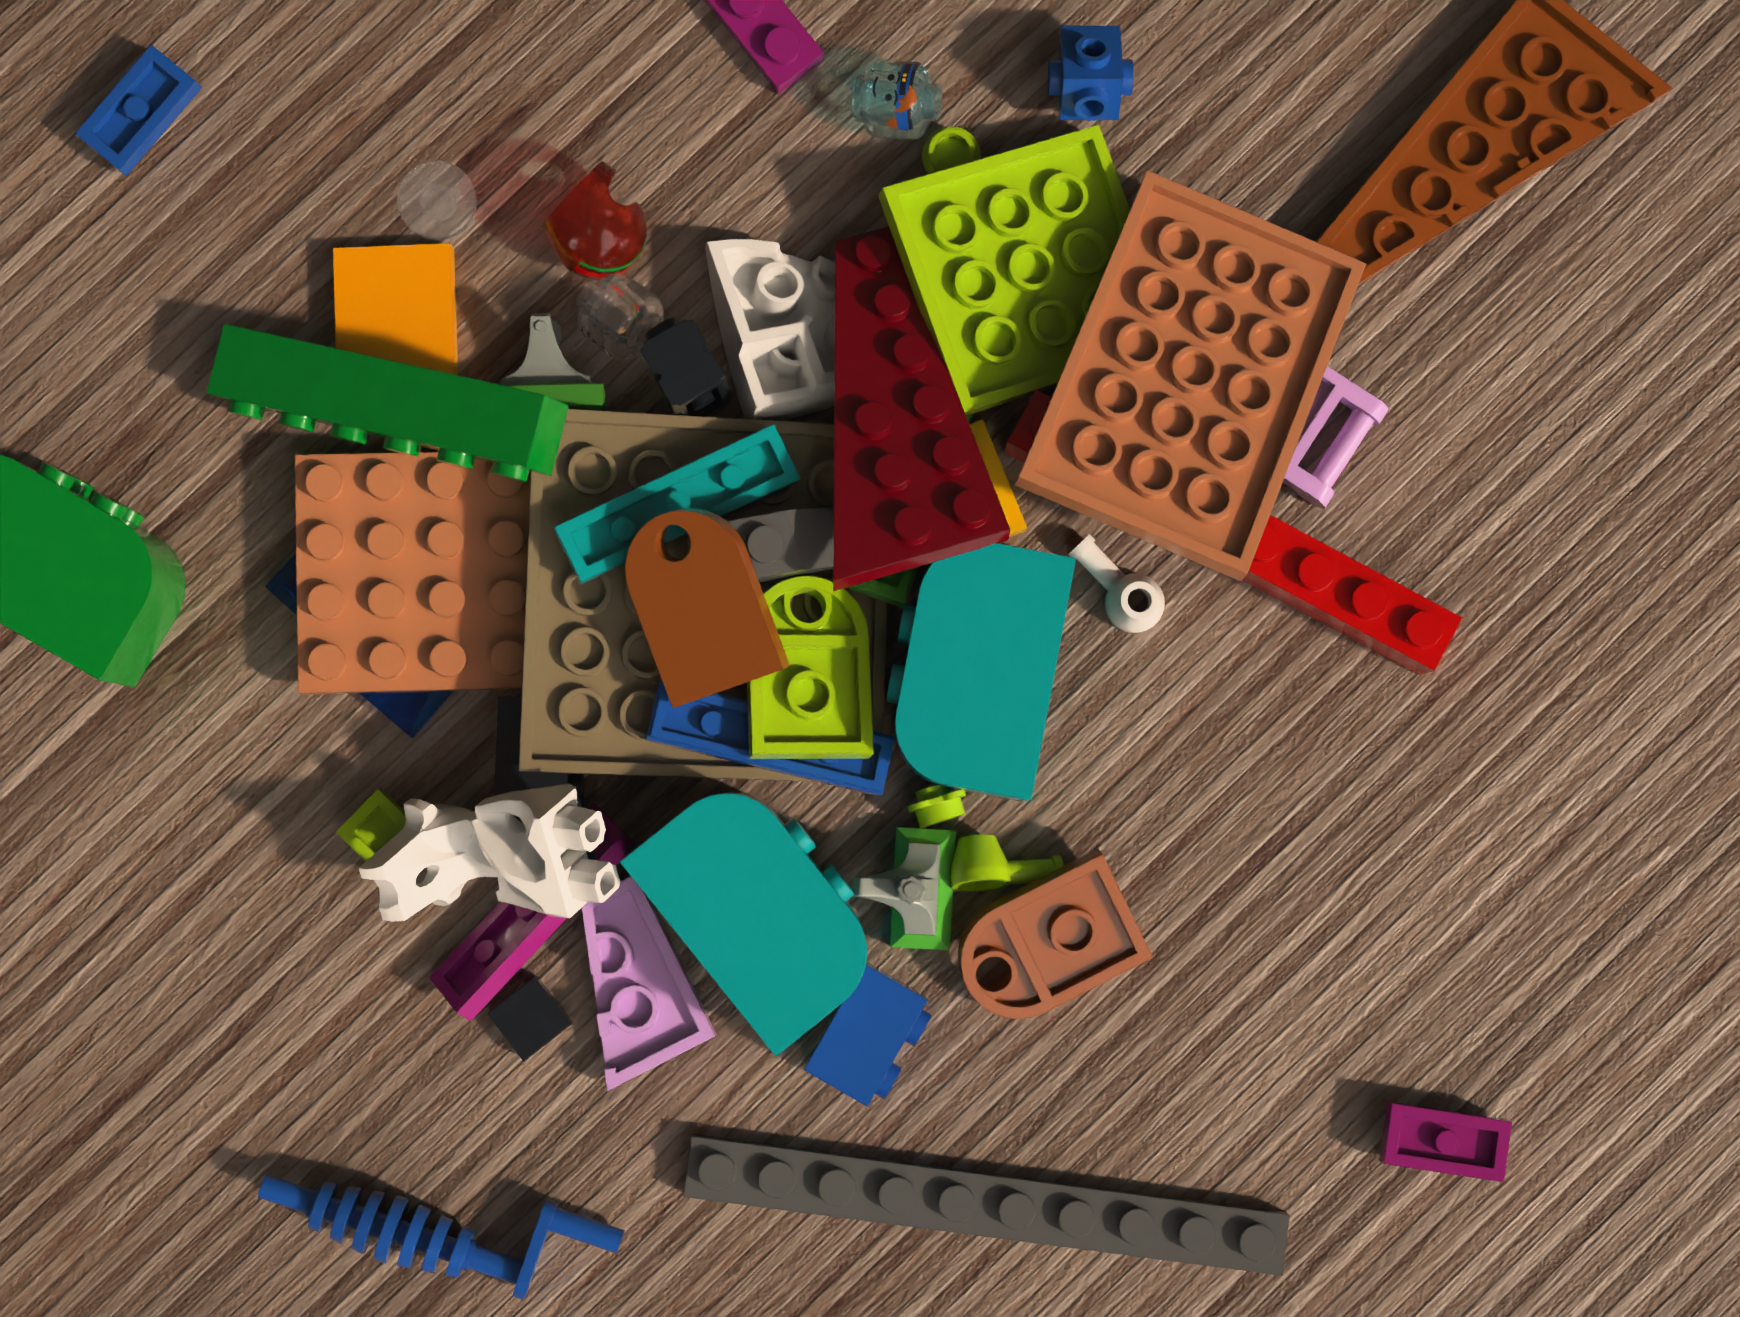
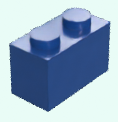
(867, 1035)

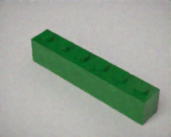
(387, 400)

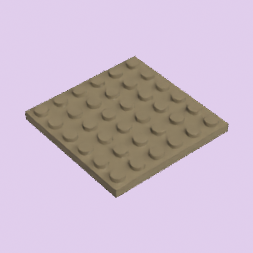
(585, 650)

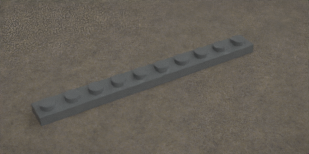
(987, 1204)

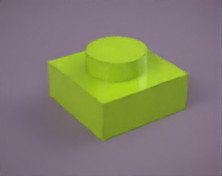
(373, 824)

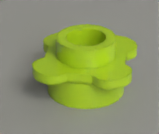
(937, 805)

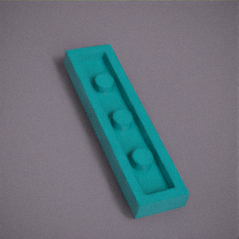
(713, 483)

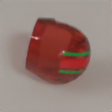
(594, 231)

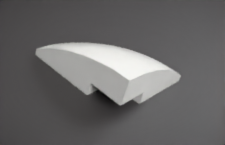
(775, 327)

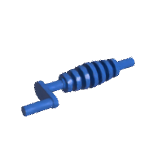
(415, 1237)

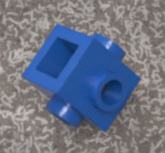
(1090, 85)

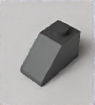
(789, 542)

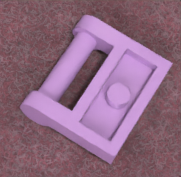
(1365, 411)

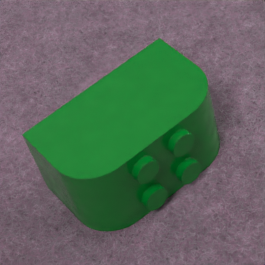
(83, 573)

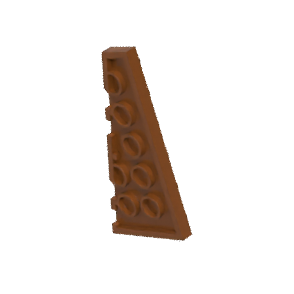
(1510, 112)

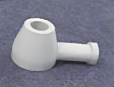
(1119, 588)

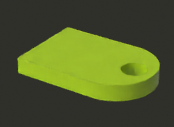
(824, 697)

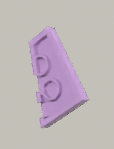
(640, 986)

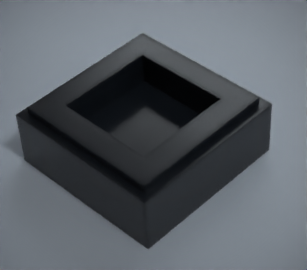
(530, 1018)

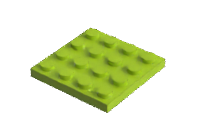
(1009, 259)

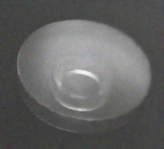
(437, 200)

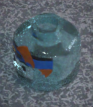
(896, 100)

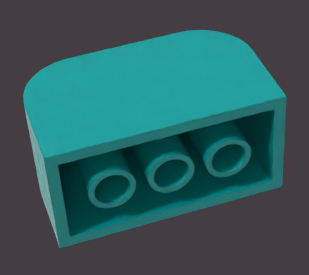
(981, 668)
(756, 912)

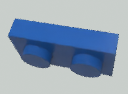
(138, 110)

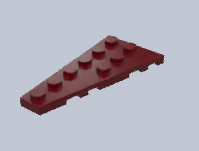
(903, 448)

